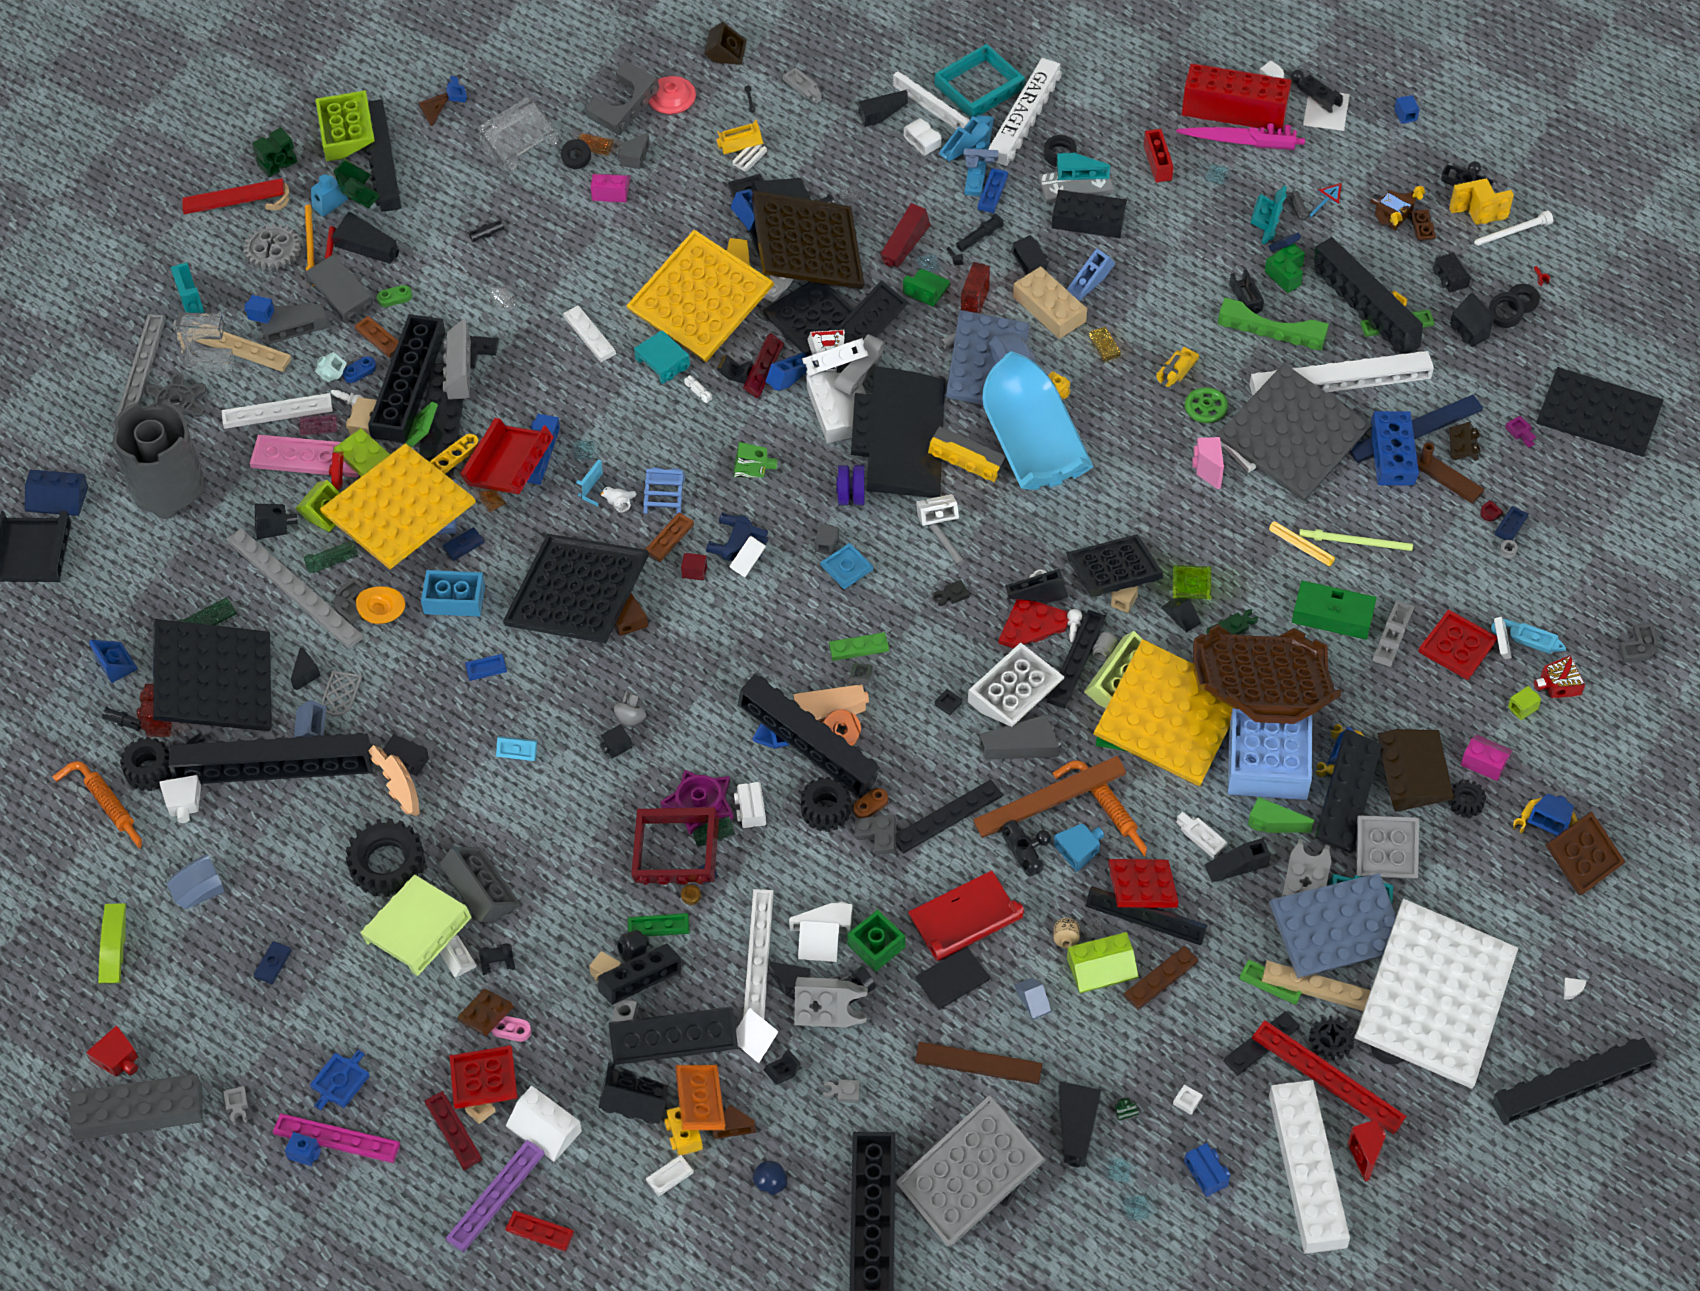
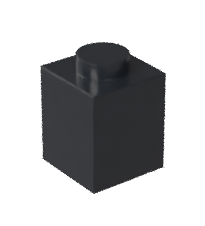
(615, 741)

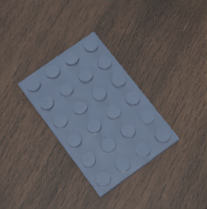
(972, 354)
(1335, 924)

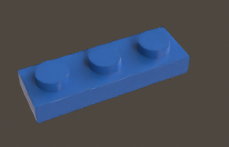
(992, 190)

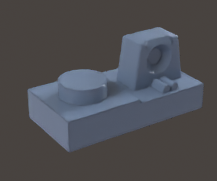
(973, 155)

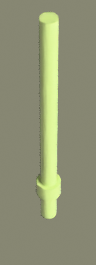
(1318, 535)

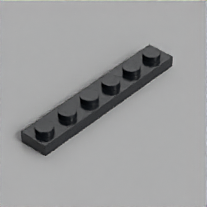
(1077, 658)
(947, 816)
(1148, 917)

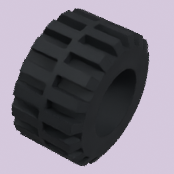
(140, 752)
(825, 817)

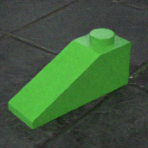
(1277, 819)

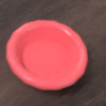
(673, 95)

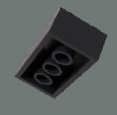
(1089, 213)

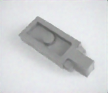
(803, 84)

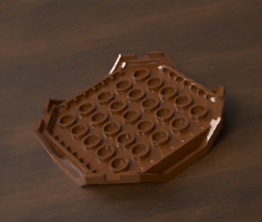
(1265, 675)

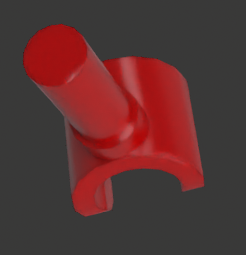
(1546, 277)

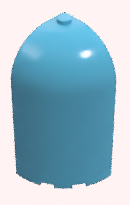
(1032, 424)

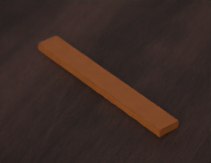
(1050, 796)

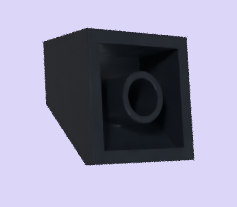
(1472, 320)

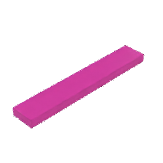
(338, 1138)

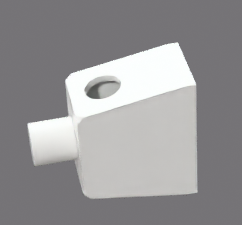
(181, 796)

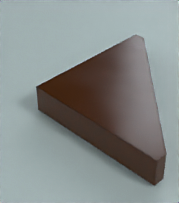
(432, 107)

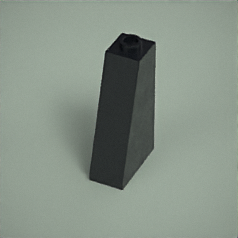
(364, 239)
(1077, 1116)

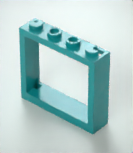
(1012, 87)

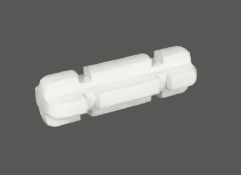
(698, 389)

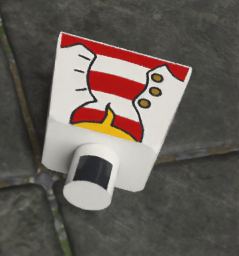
(825, 340)

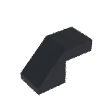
(734, 371)

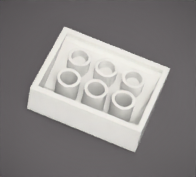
(832, 405)
(1013, 686)

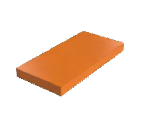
(700, 1097)

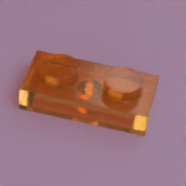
(598, 144)

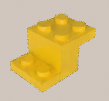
(1481, 201)

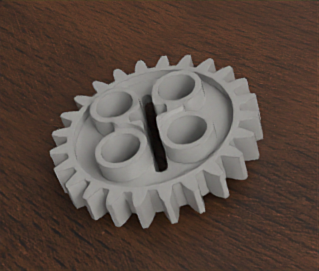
(272, 247)

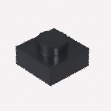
(948, 702)

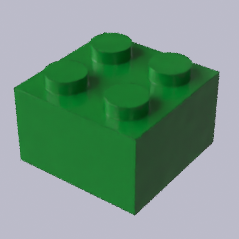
(876, 940)

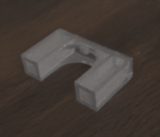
(199, 357)

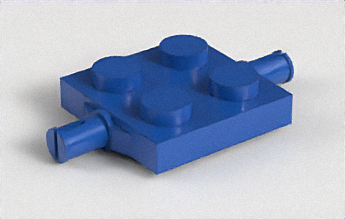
(339, 1080)

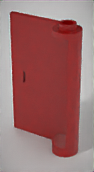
(965, 915)

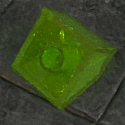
(1191, 582)

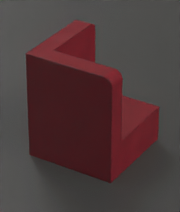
(694, 566)

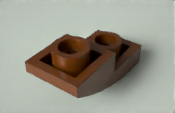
(1422, 225)

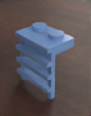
(659, 476)

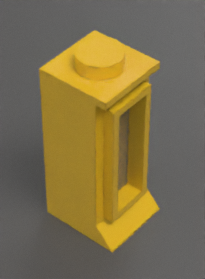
(739, 138)

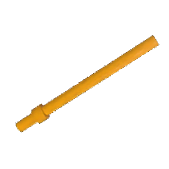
(309, 237)

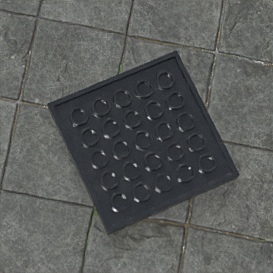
(576, 588)
(211, 675)

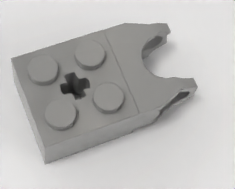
(1306, 871)
(832, 1004)

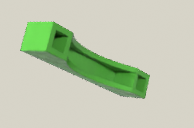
(1306, 333)

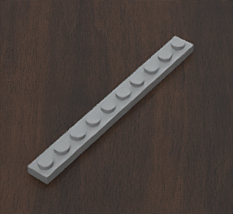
(295, 588)

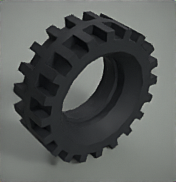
(376, 837)

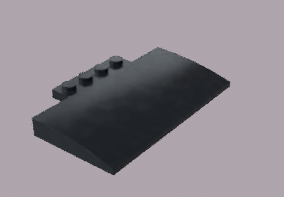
(896, 432)

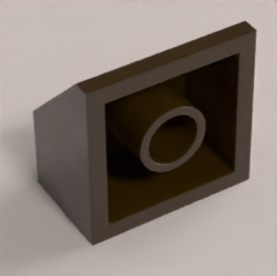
(725, 45)

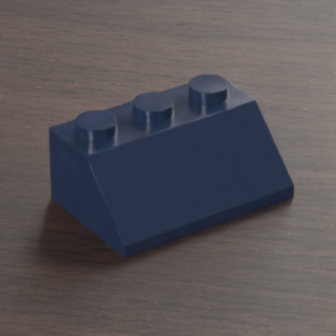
(55, 492)

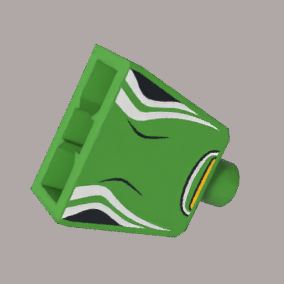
(752, 461)

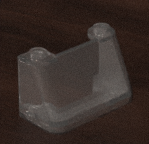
(515, 133)

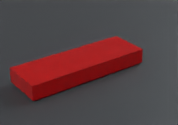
(539, 1230)

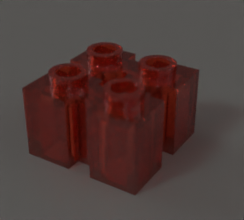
(152, 727)

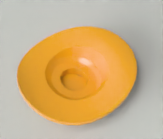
(380, 604)

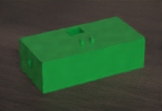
(1334, 610)

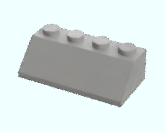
(457, 361)

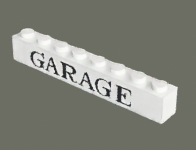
(1025, 110)

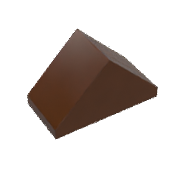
(735, 1124)

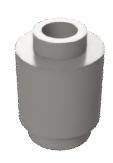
(1104, 646)

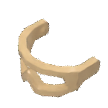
(276, 206)

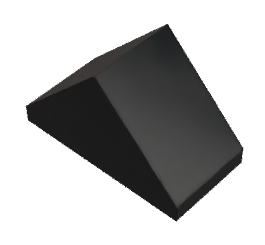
(1183, 613)
(304, 670)

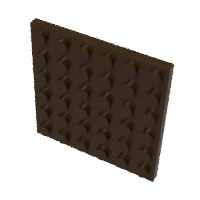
(807, 240)

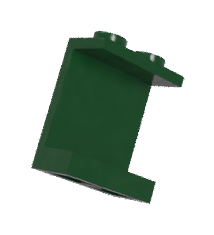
(352, 181)

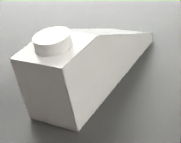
(831, 913)

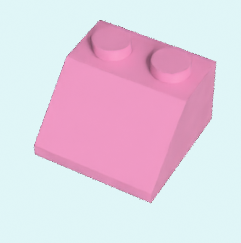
(1209, 460)

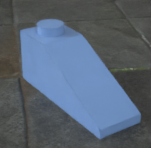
(1091, 274)

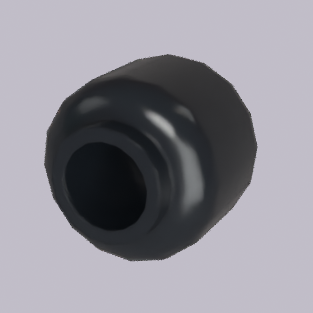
(632, 944)

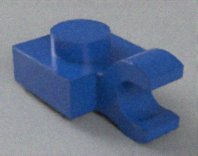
(455, 91)

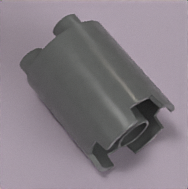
(158, 458)

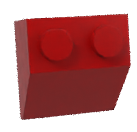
(1365, 1146)

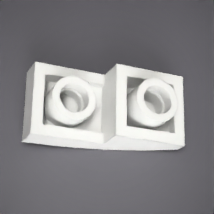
(779, 287)

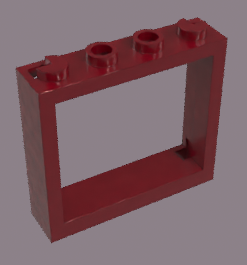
(676, 815)

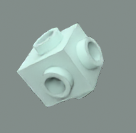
(330, 367)

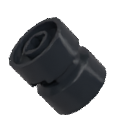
(860, 977)

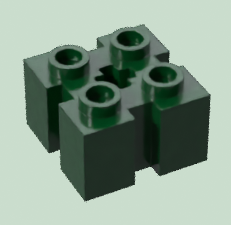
(274, 152)

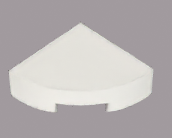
(1573, 987)

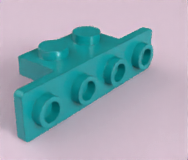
(1267, 212)

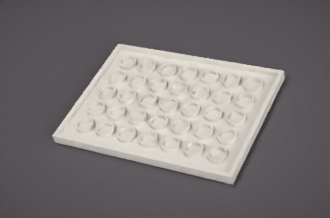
(1437, 993)

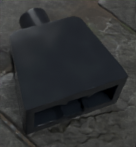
(272, 520)

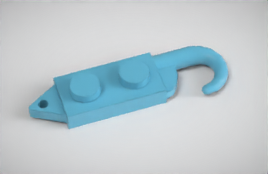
(1533, 637)

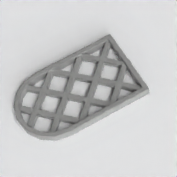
(347, 693)

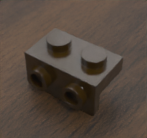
(1464, 441)

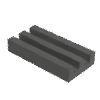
(860, 678)

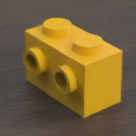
(683, 1140)

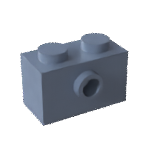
(310, 719)

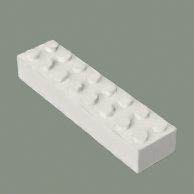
(1309, 1167)

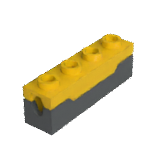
(966, 454)

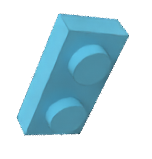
(516, 748)

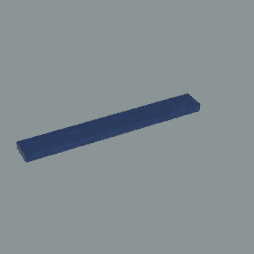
(1426, 424)

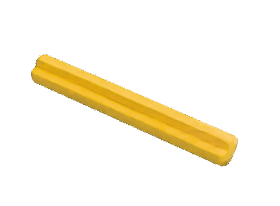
(1302, 543)

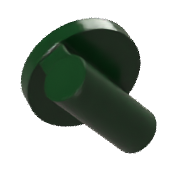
(1126, 1108)

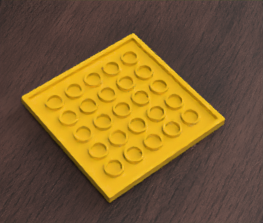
(700, 295)
(397, 506)
(1164, 715)

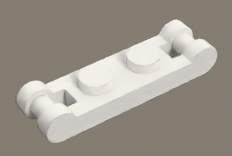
(835, 357)

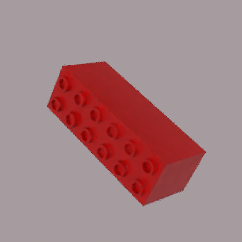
(1235, 97)

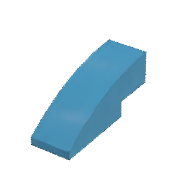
(964, 139)

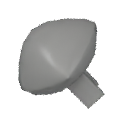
(628, 712)

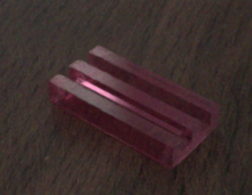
(318, 427)

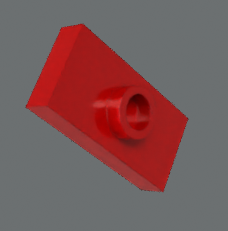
(336, 469)

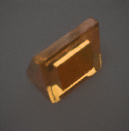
(491, 499)

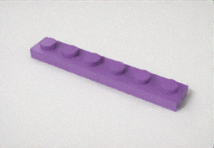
(495, 1196)

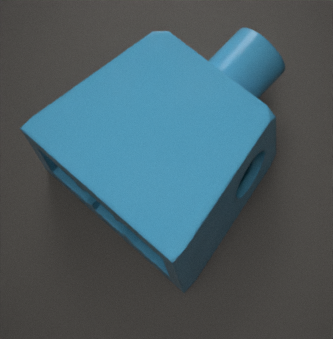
(326, 195)
(1078, 845)

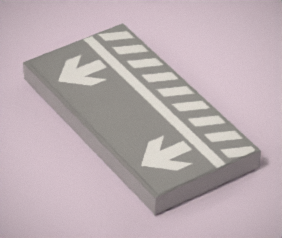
(1050, 186)

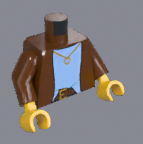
(1395, 207)

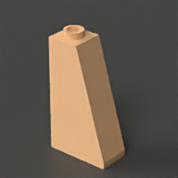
(825, 701)

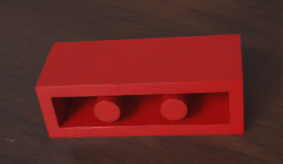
(1158, 155)

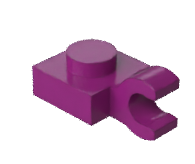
(1521, 429)

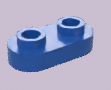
(359, 369)

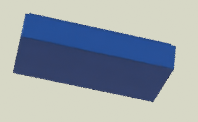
(486, 667)

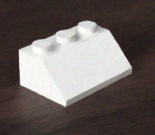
(543, 1123)

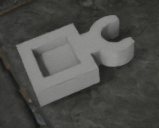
(846, 1091)
(235, 1102)

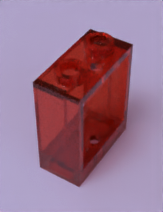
(975, 288)

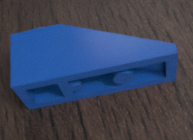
(786, 372)

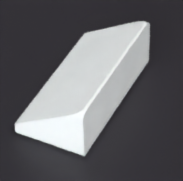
(457, 957)

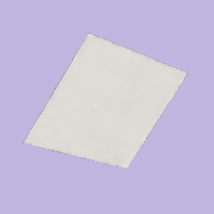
(1319, 117)

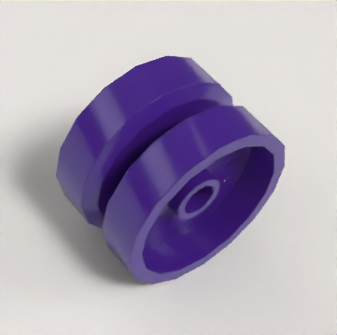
(850, 485)

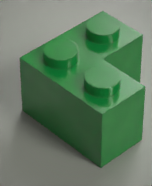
(1285, 267)

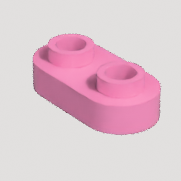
(511, 1027)

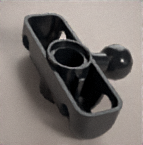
(1463, 176)
(1018, 838)

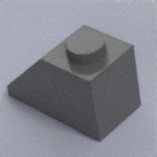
(634, 151)

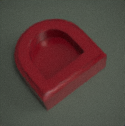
(1490, 511)

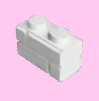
(937, 509)
(751, 805)

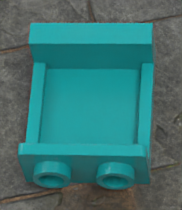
(183, 280)
(662, 356)

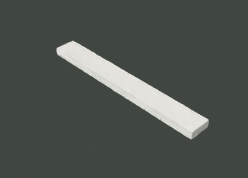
(758, 951)

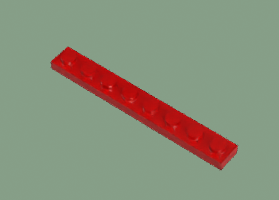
(1329, 1077)

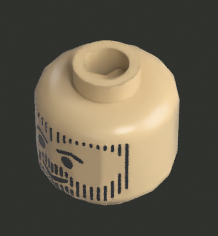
(1066, 932)

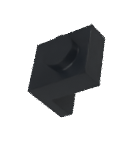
(783, 1069)

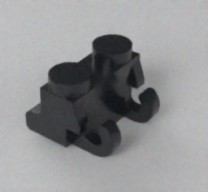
(497, 954)

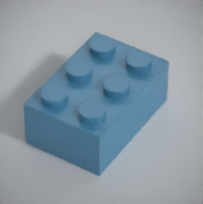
(453, 593)

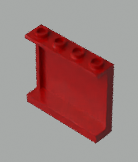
(506, 457)

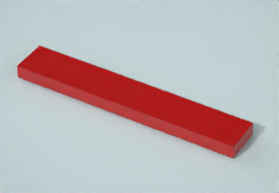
(233, 196)

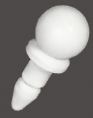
(344, 396)
(1074, 617)

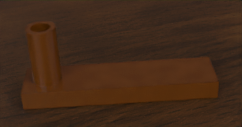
(1447, 476)

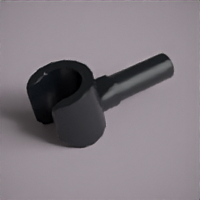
(957, 259)

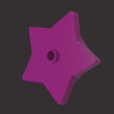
(698, 792)

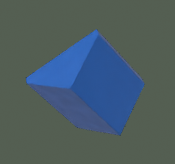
(113, 659)

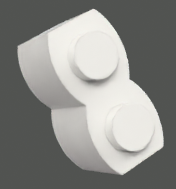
(922, 136)

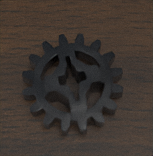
(1324, 1042)

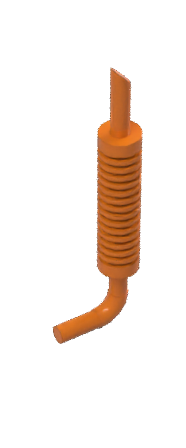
(105, 798)
(1110, 804)

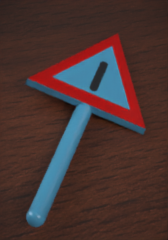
(1332, 193)

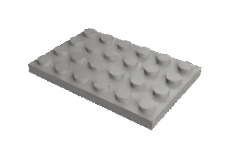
(970, 1171)

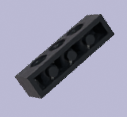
(639, 974)

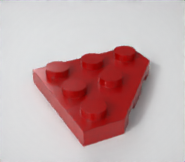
(1031, 623)

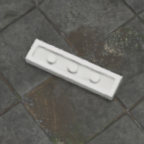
(589, 333)

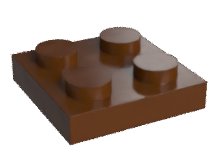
(485, 1012)

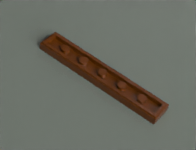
(978, 1063)

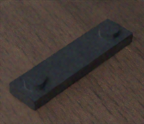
(1252, 1051)

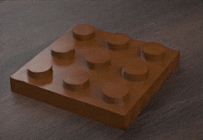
(1585, 853)

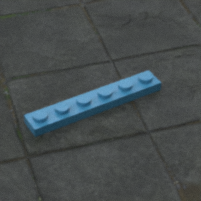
(976, 176)

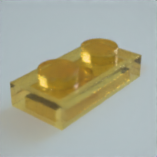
(1104, 344)

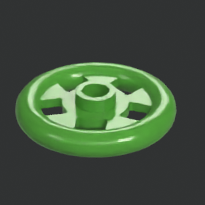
(1205, 417)

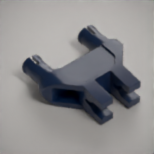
(742, 531)

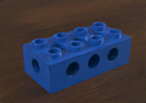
(1394, 448)

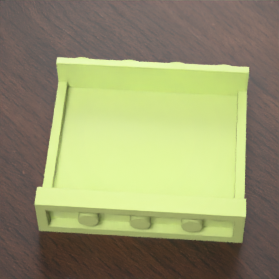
(416, 924)

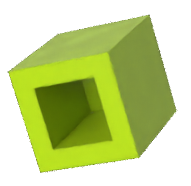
(1524, 702)

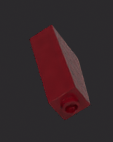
(906, 235)

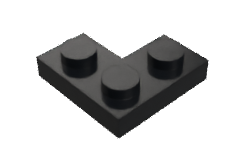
(482, 346)

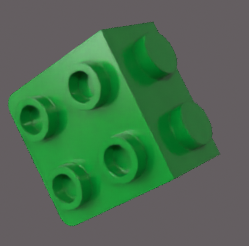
(925, 287)

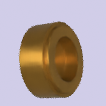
(691, 894)

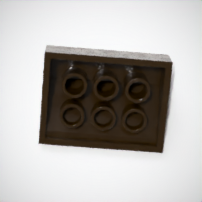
(1415, 768)

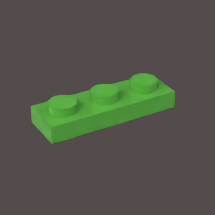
(858, 646)
(1253, 975)

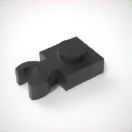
(954, 592)

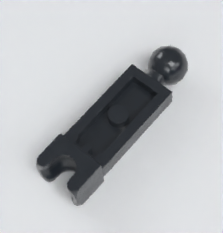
(1317, 90)

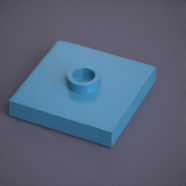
(846, 565)

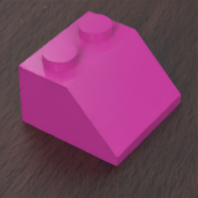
(610, 187)
(1486, 757)

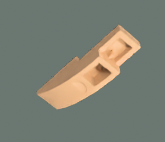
(401, 783)

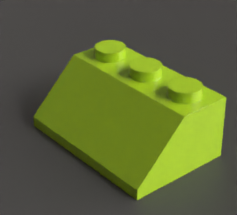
(1102, 962)

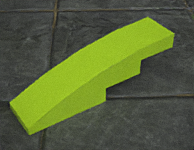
(111, 943)

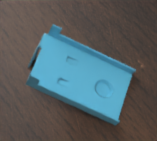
(589, 481)

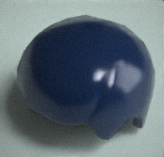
(770, 1177)

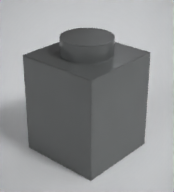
(826, 539)

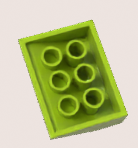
(344, 124)

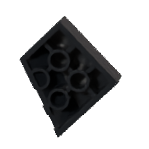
(632, 1096)

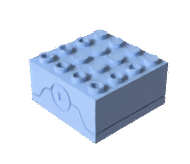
(1269, 758)

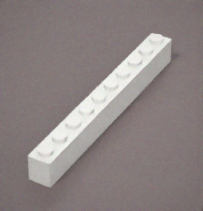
(1360, 372)

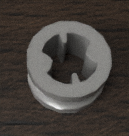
(1512, 545)

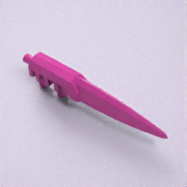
(1251, 136)

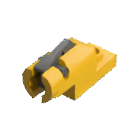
(1177, 366)

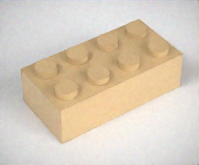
(1049, 302)

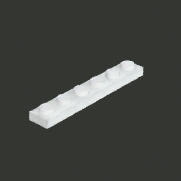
(929, 101)
(277, 410)

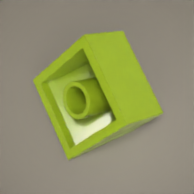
(314, 500)

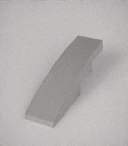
(1393, 633)

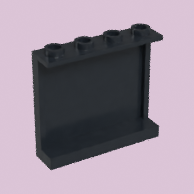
(33, 548)

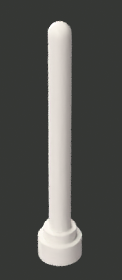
(1545, 218)

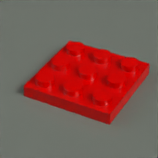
(1458, 644)
(1143, 883)
(483, 1077)

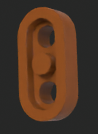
(871, 803)

